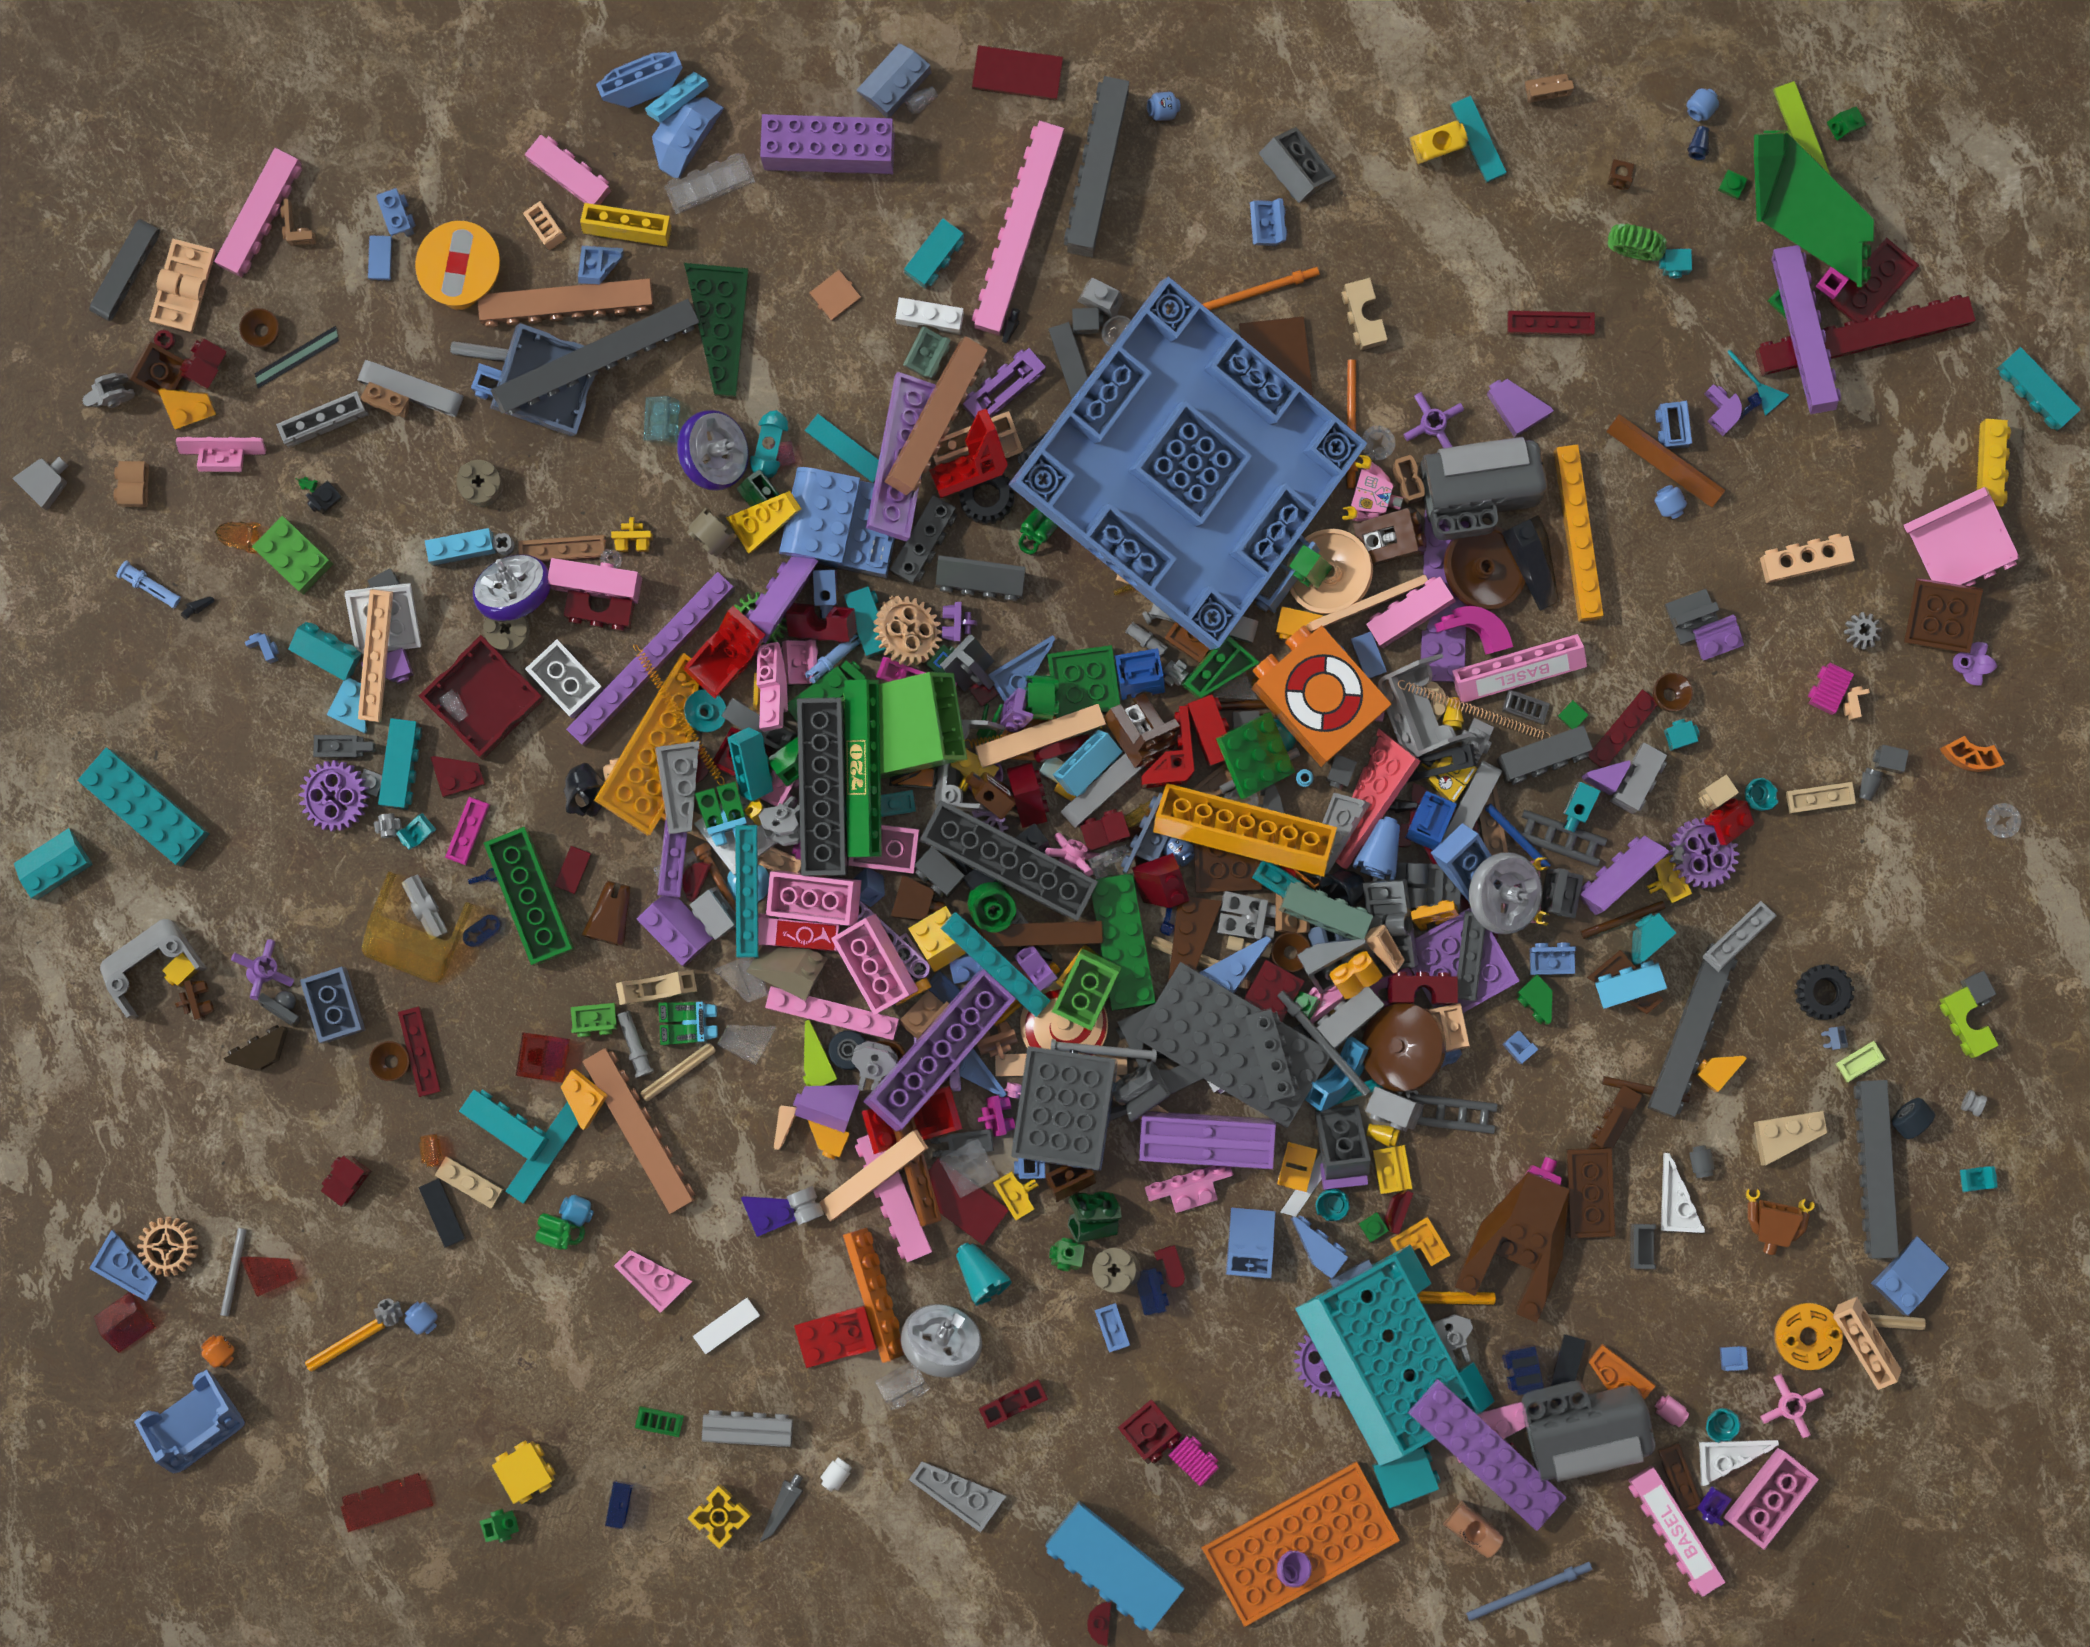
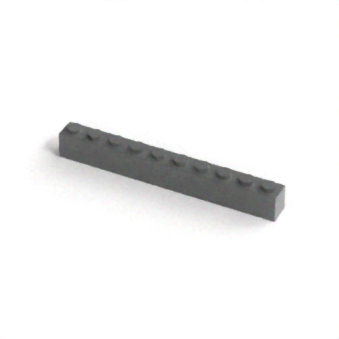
(595, 356)

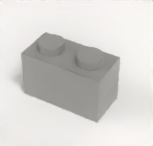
(714, 913)

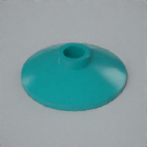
(714, 709)

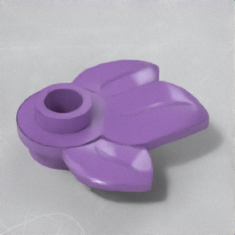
(1977, 663)

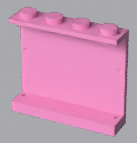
(1963, 540)

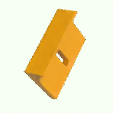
(1293, 1177)

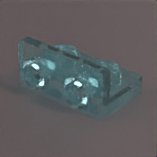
(661, 419)

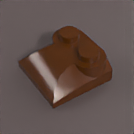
(157, 369)

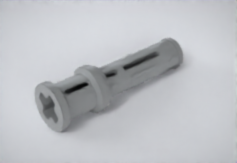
(638, 1054)

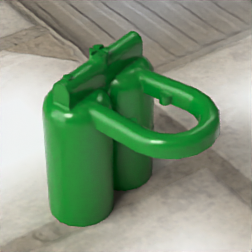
(1037, 528)
(556, 1232)

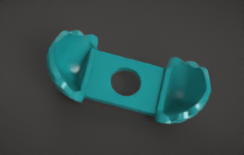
(772, 426)

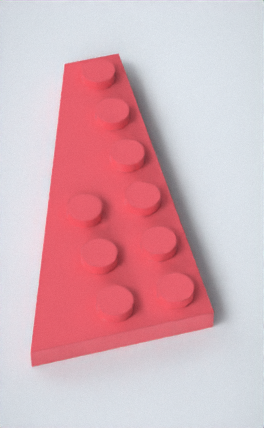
(1378, 785)

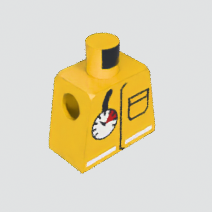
(1452, 783)

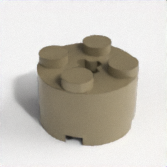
(470, 474)
(712, 532)
(504, 642)
(1116, 1282)

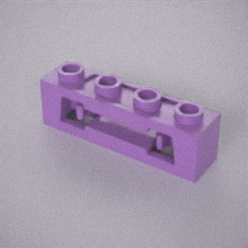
(1005, 372)

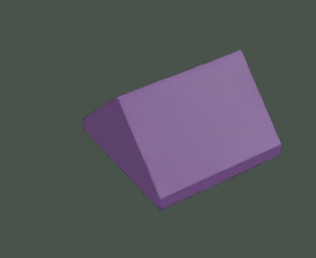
(1607, 778)

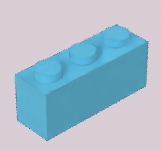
(460, 546)
(1087, 763)
(1630, 984)

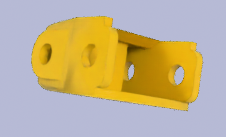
(1439, 141)

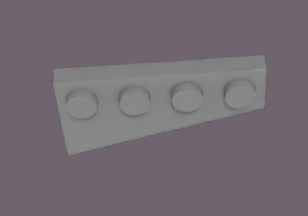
(677, 776)
(1344, 814)

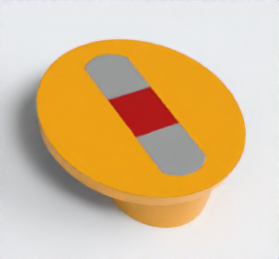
(457, 264)

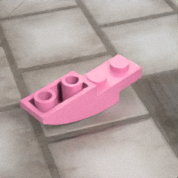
(773, 686)

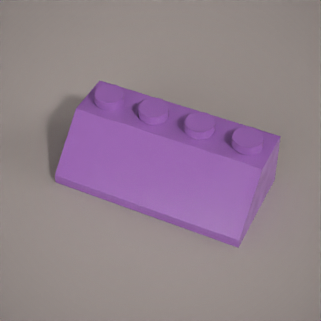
(781, 594)

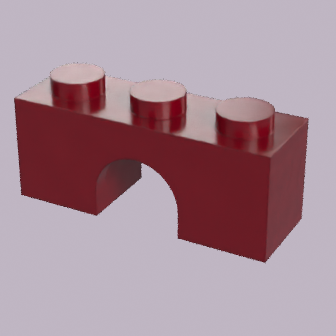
(617, 615)
(804, 623)
(1441, 987)
(1013, 1403)

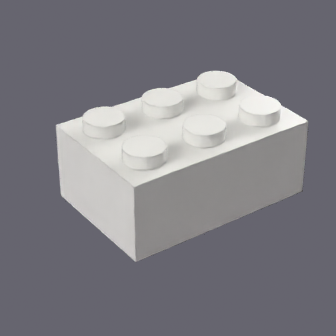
(564, 679)

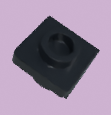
(323, 498)

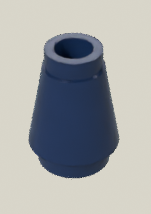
(1699, 144)

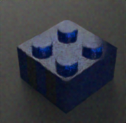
(1523, 1369)

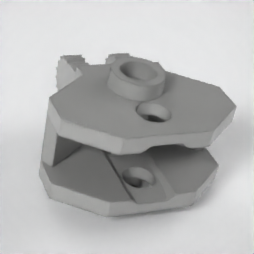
(108, 391)
(1481, 734)
(782, 821)
(873, 1062)
(1456, 1336)

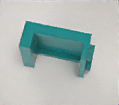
(1407, 1477)

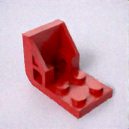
(978, 466)
(725, 653)
(1164, 770)
(932, 1120)
(835, 1336)

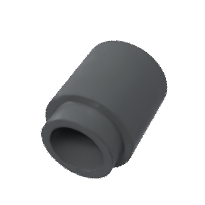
(1702, 1161)

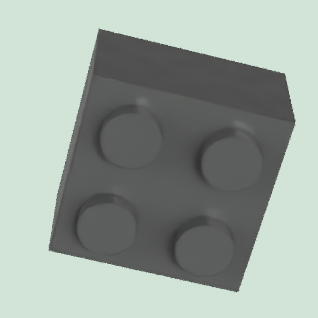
(939, 872)

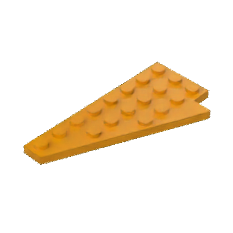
(634, 783)

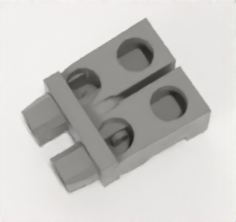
(1252, 917)

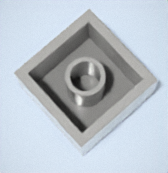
(1394, 1108)

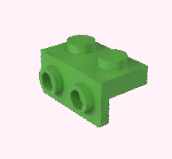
(594, 1019)

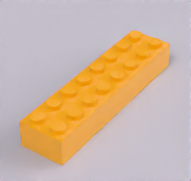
(1245, 829)

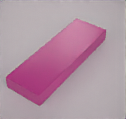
(467, 831)

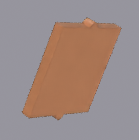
(835, 295)

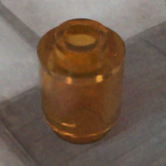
(430, 1150)

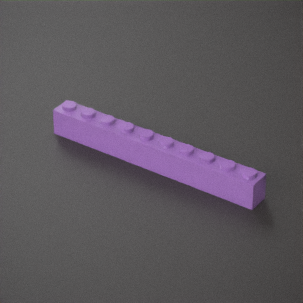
(658, 651)

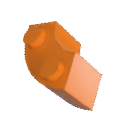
(1971, 757)

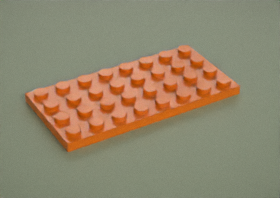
(1329, 1522)

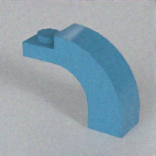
(1335, 1084)

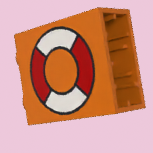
(1319, 693)

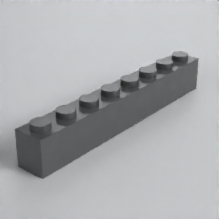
(1689, 1038)
(1877, 1169)

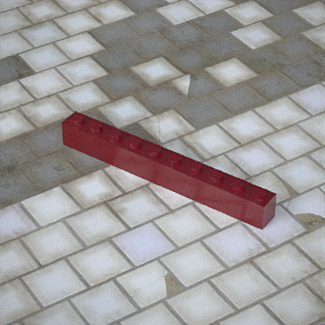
(1874, 332)

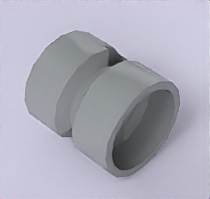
(805, 1205)

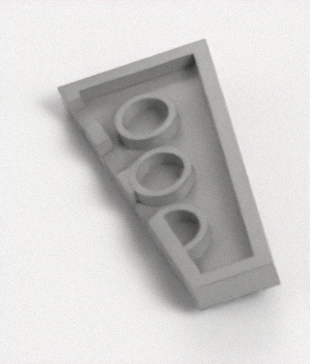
(961, 1496)

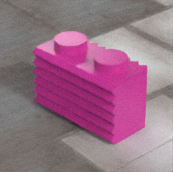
(1830, 688)
(1194, 1460)

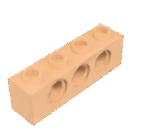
(1841, 556)
(1867, 1343)

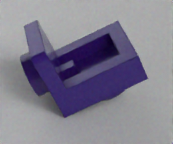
(1713, 1506)

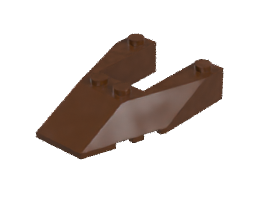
(1526, 1230)

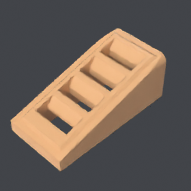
(551, 237)
(1384, 947)
(784, 1123)

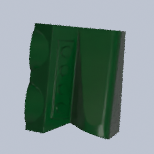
(1094, 1216)

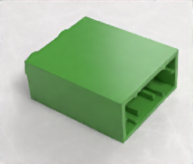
(919, 724)

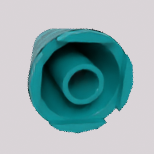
(981, 1274)

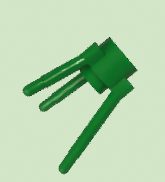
(989, 732)

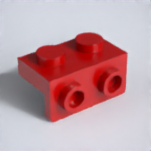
(1730, 820)

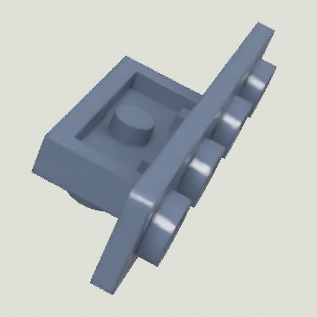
(1147, 844)

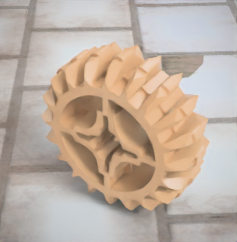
(167, 1256)

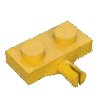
(970, 765)
(1669, 881)
(1015, 1194)

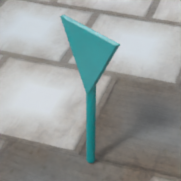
(1770, 396)

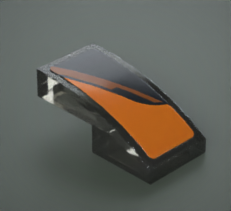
(919, 779)

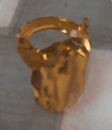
(239, 535)

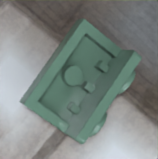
(927, 353)

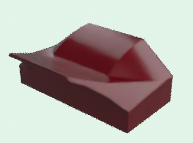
(1397, 1211)

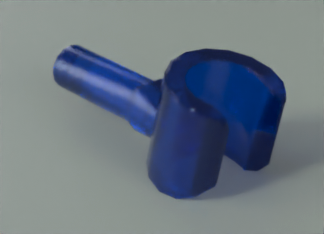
(1755, 400)
(482, 878)
(1166, 927)

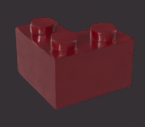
(203, 363)
(1028, 794)
(1105, 832)
(345, 1179)

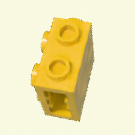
(524, 1471)

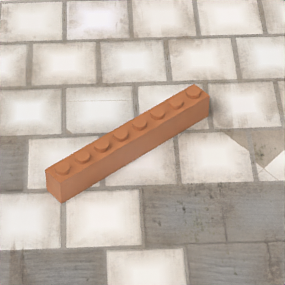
(566, 302)
(935, 416)
(639, 1131)

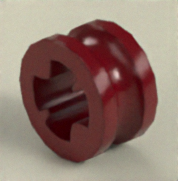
(168, 334)

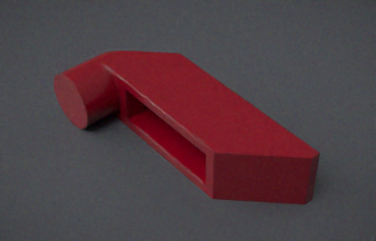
(1060, 748)

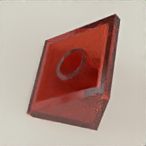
(123, 1322)

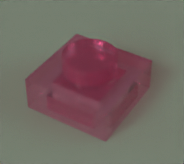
(785, 453)

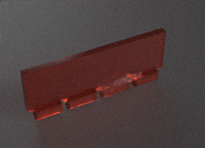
(379, 1506)

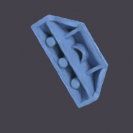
(640, 79)
(683, 133)

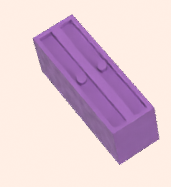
(827, 144)
(1207, 1139)

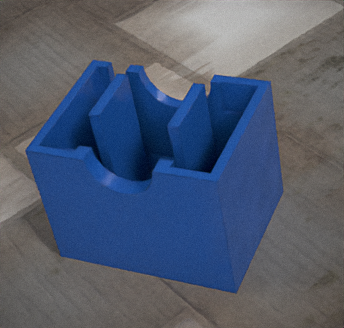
(1140, 673)
(1430, 820)

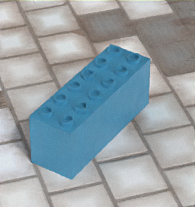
(1114, 1567)

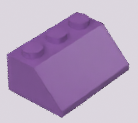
(675, 928)

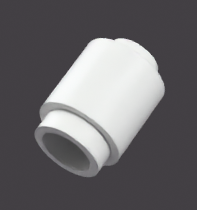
(835, 1474)

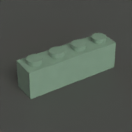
(1325, 912)

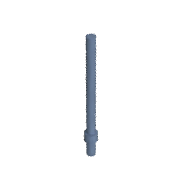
(1569, 1574)

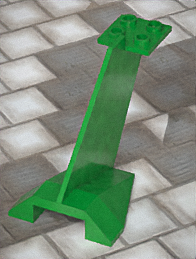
(1810, 205)

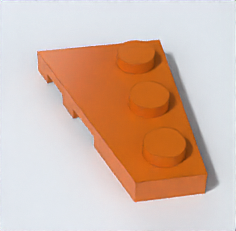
(1617, 1373)

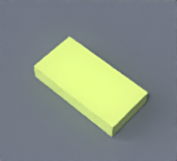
(1860, 1061)

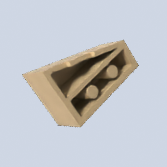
(1785, 1134)

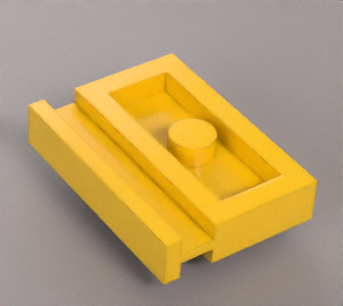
(1392, 1169)

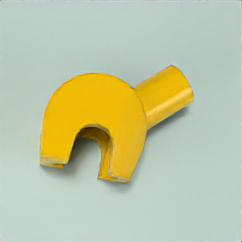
(753, 810)

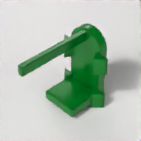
(305, 483)

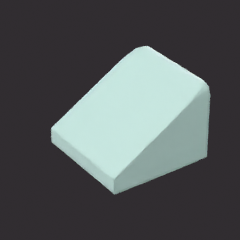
(1050, 767)

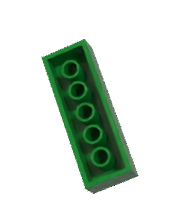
(529, 896)
(1123, 941)

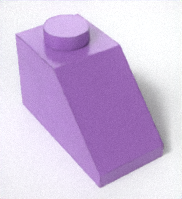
(398, 666)

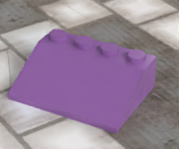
(1622, 874)

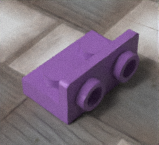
(1013, 713)

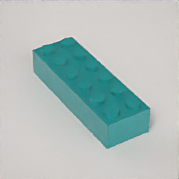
(143, 807)

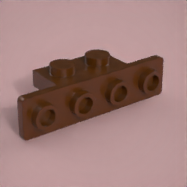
(1615, 1119)

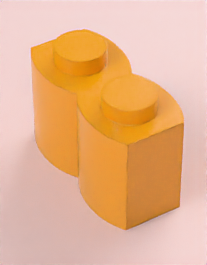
(1355, 975)

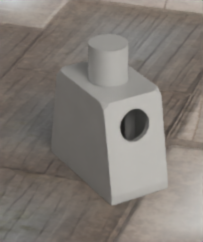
(1101, 296)
(43, 481)

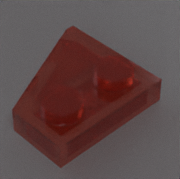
(268, 1273)

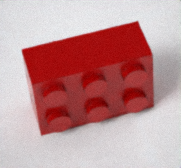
(1208, 726)

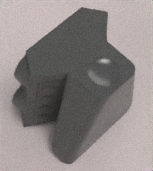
(1141, 1090)

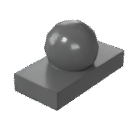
(281, 1006)

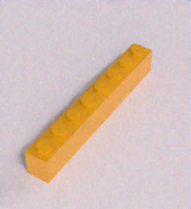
(1578, 533)

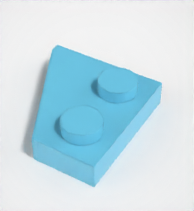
(346, 705)

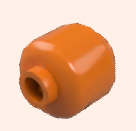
(217, 1351)

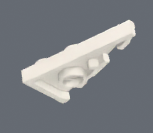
(1677, 1209)
(1723, 1457)

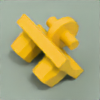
(641, 537)

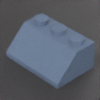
(894, 79)

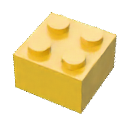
(933, 942)

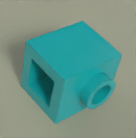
(1676, 262)
(1681, 734)

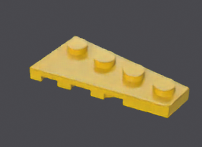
(763, 520)

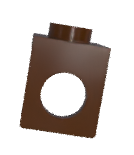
(1619, 181)

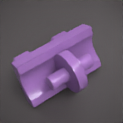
(955, 612)

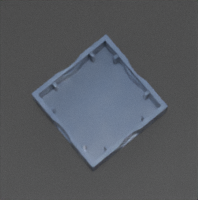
(533, 349)

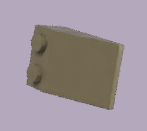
(789, 968)

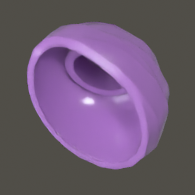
(1294, 1569)

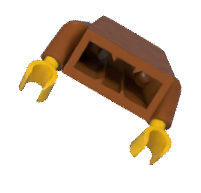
(1776, 1222)

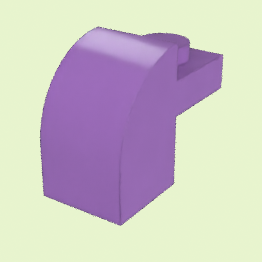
(1728, 412)
(1036, 967)

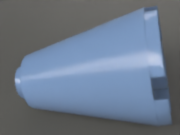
(1380, 850)

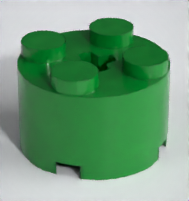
(1041, 696)
(990, 895)

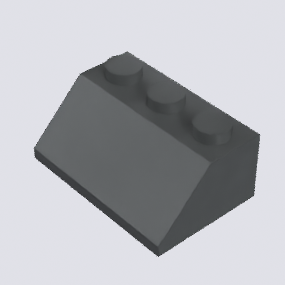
(1296, 164)

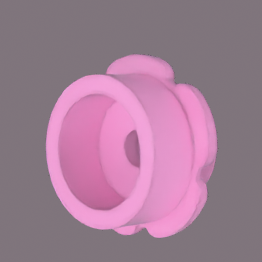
(1013, 1090)

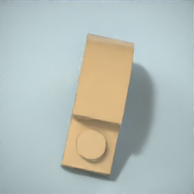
(656, 987)

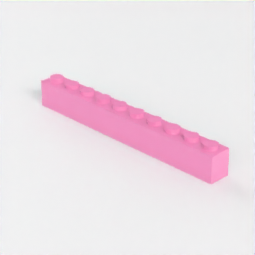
(1019, 227)

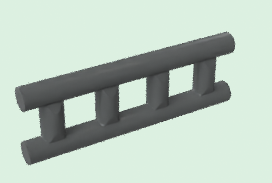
(1567, 850)
(1463, 1106)

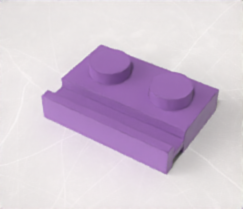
(1718, 637)

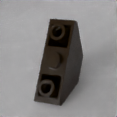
(259, 1051)

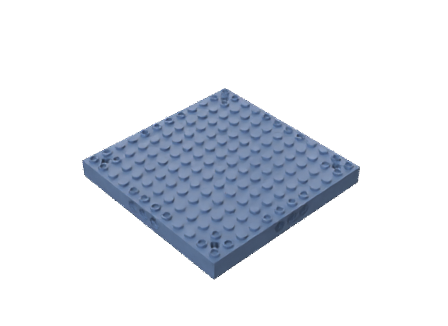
(1188, 463)

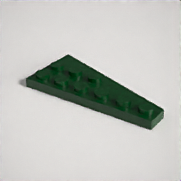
(720, 308)

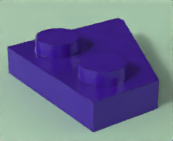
(768, 1213)

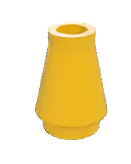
(1453, 716)
(1384, 1134)

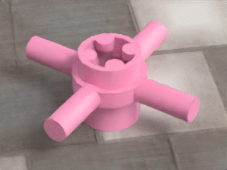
(1072, 854)
(1788, 1396)

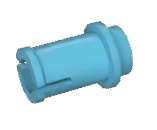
(1309, 775)

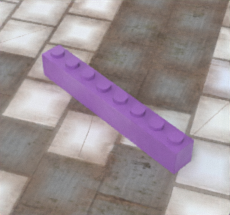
(1805, 329)

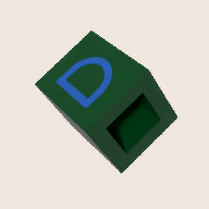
(934, 663)

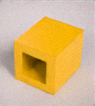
(179, 970)

